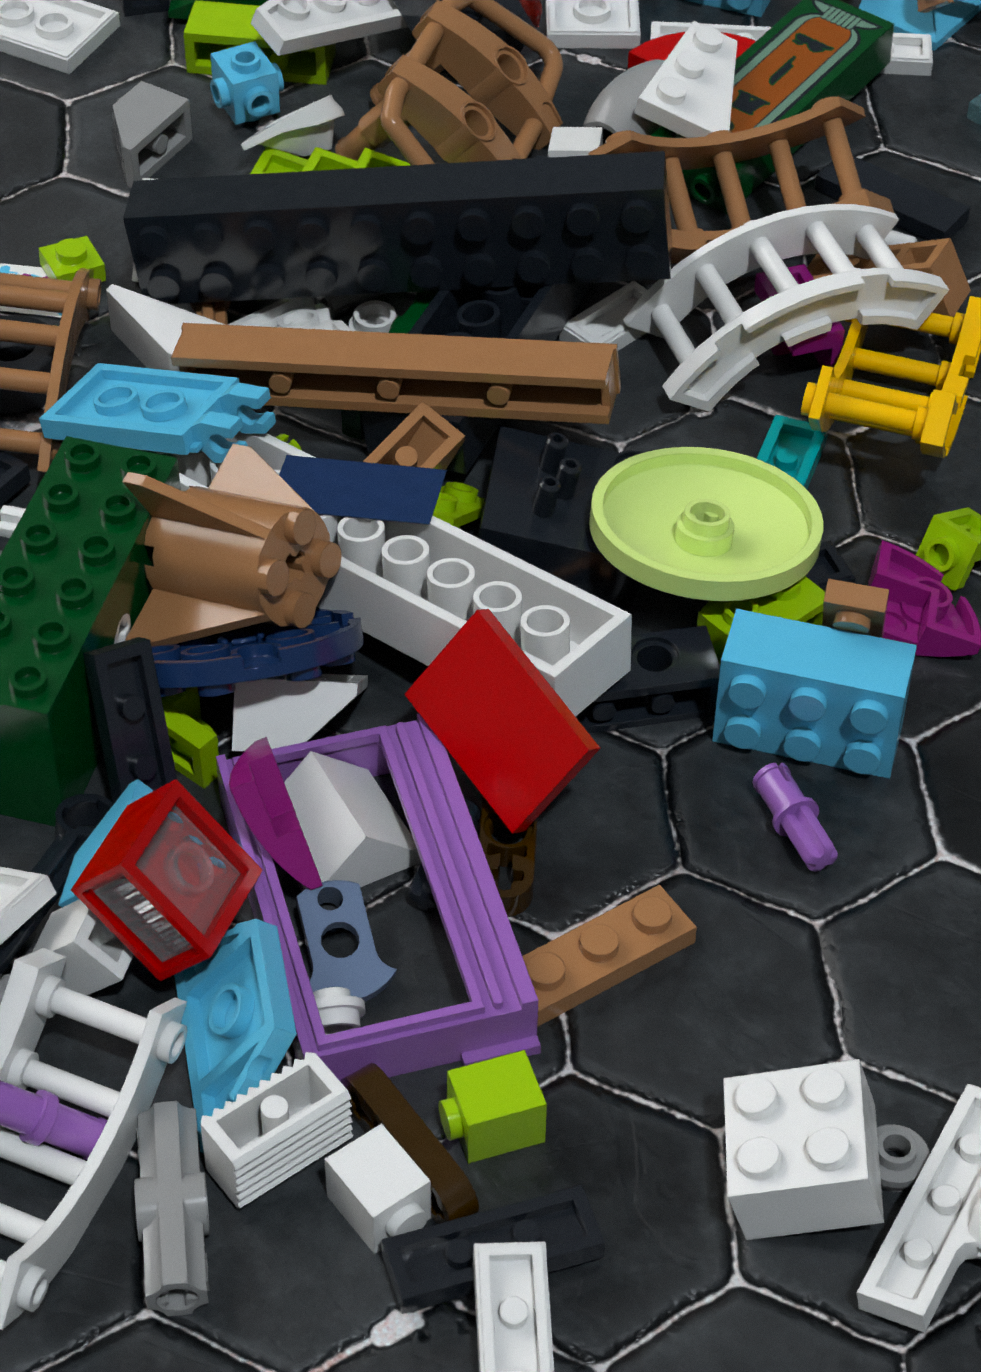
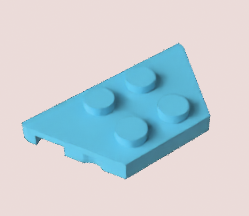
(235, 1016)

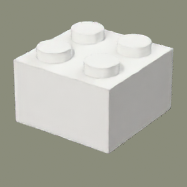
(802, 1150)

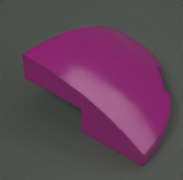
(922, 606)
(270, 812)

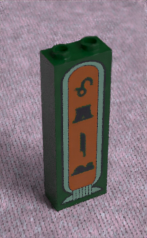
(805, 57)

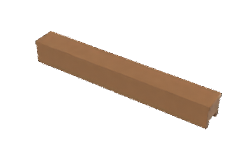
(402, 370)

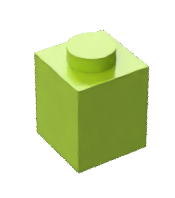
(494, 1107)

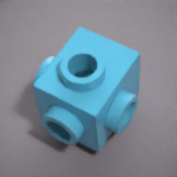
(245, 83)

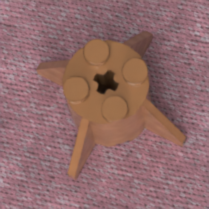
(230, 553)

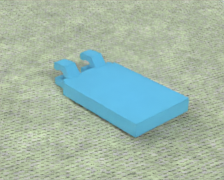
(159, 410)

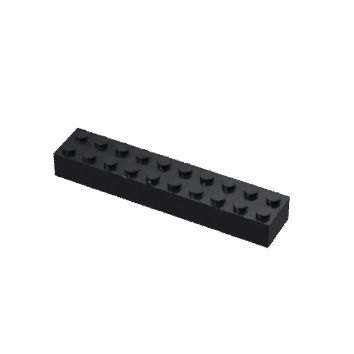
(402, 228)

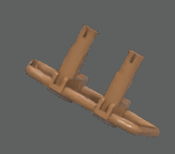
(445, 115)

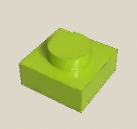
(68, 256)

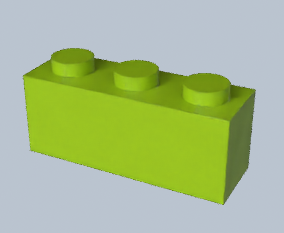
(228, 25)

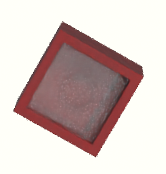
(167, 880)

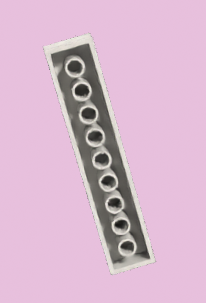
(425, 582)

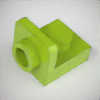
(953, 545)
(191, 738)

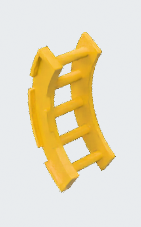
(928, 420)

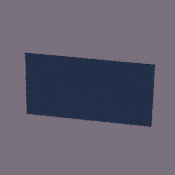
(365, 488)

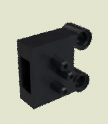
(542, 507)

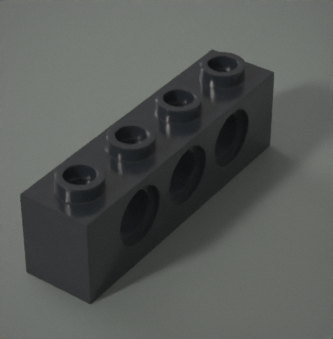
(669, 681)

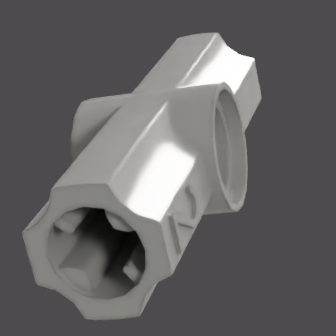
(172, 1209)

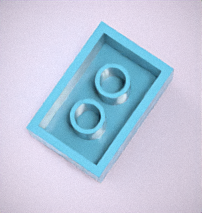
(813, 693)

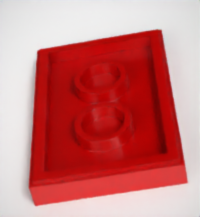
(501, 721)

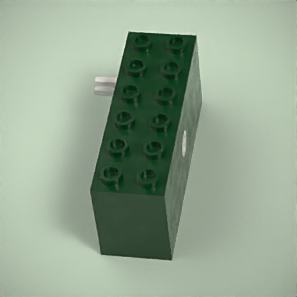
(66, 588)

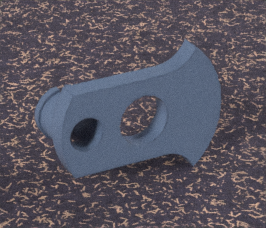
(363, 970)

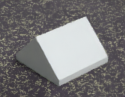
(348, 822)

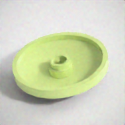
(706, 523)

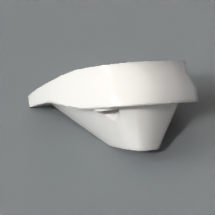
(300, 130)

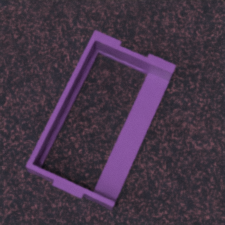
(499, 988)

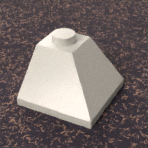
(290, 709)

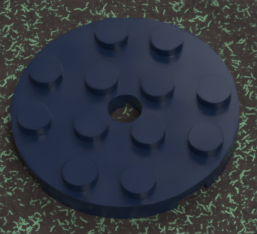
(258, 653)

